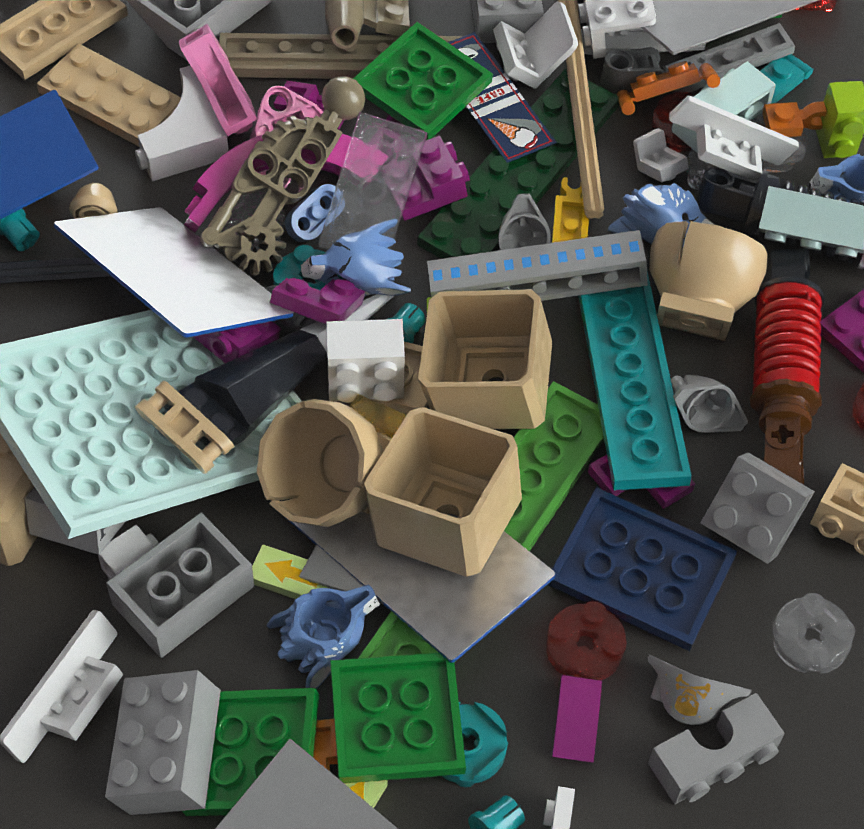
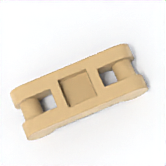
(184, 426)

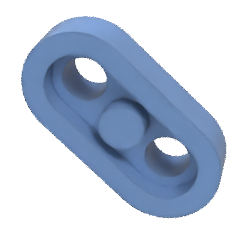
(310, 214)

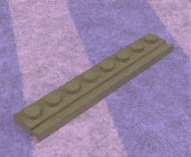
(301, 54)

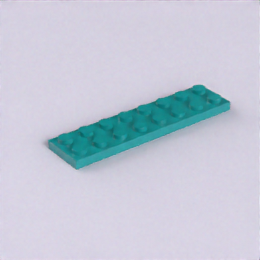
(634, 390)

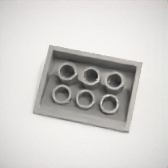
(179, 18)

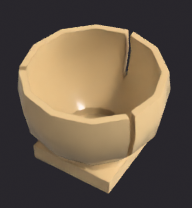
(709, 281)
(319, 461)

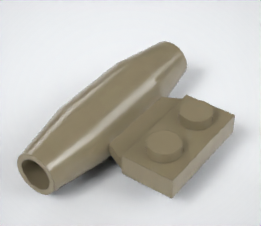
(346, 18)

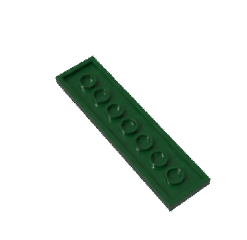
(474, 222)

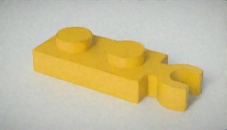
(569, 214)

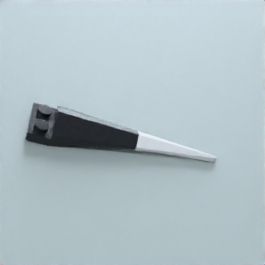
(253, 385)

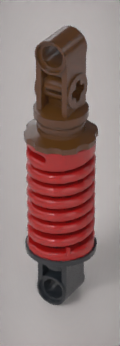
(787, 359)

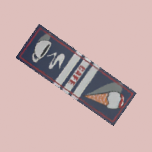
(502, 109)

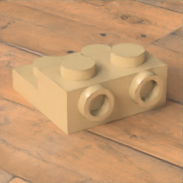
(842, 508)

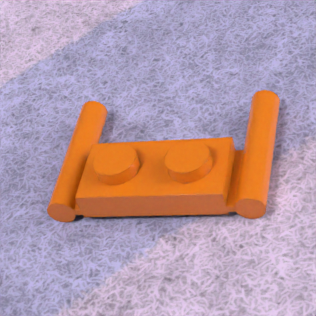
(652, 85)

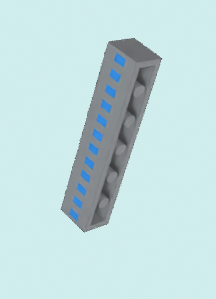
(549, 268)

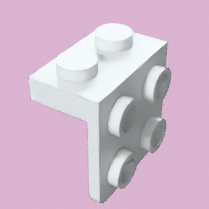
(612, 16)
(540, 50)

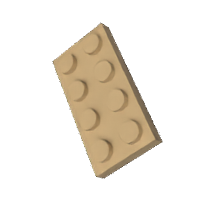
(52, 30)
(108, 93)

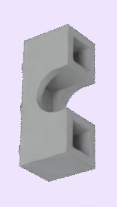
(689, 768)

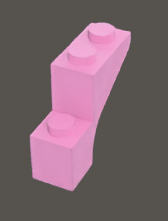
(219, 81)

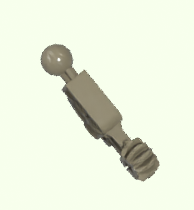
(281, 151)

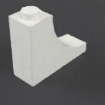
(186, 138)

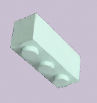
(740, 92)
(813, 221)

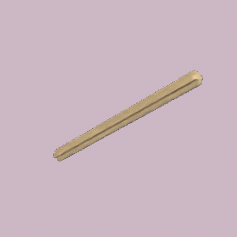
(583, 121)

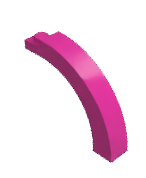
(220, 175)

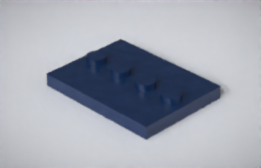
(642, 568)

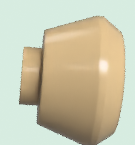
(92, 201)

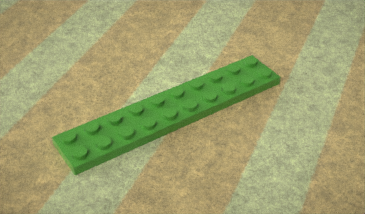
(549, 467)

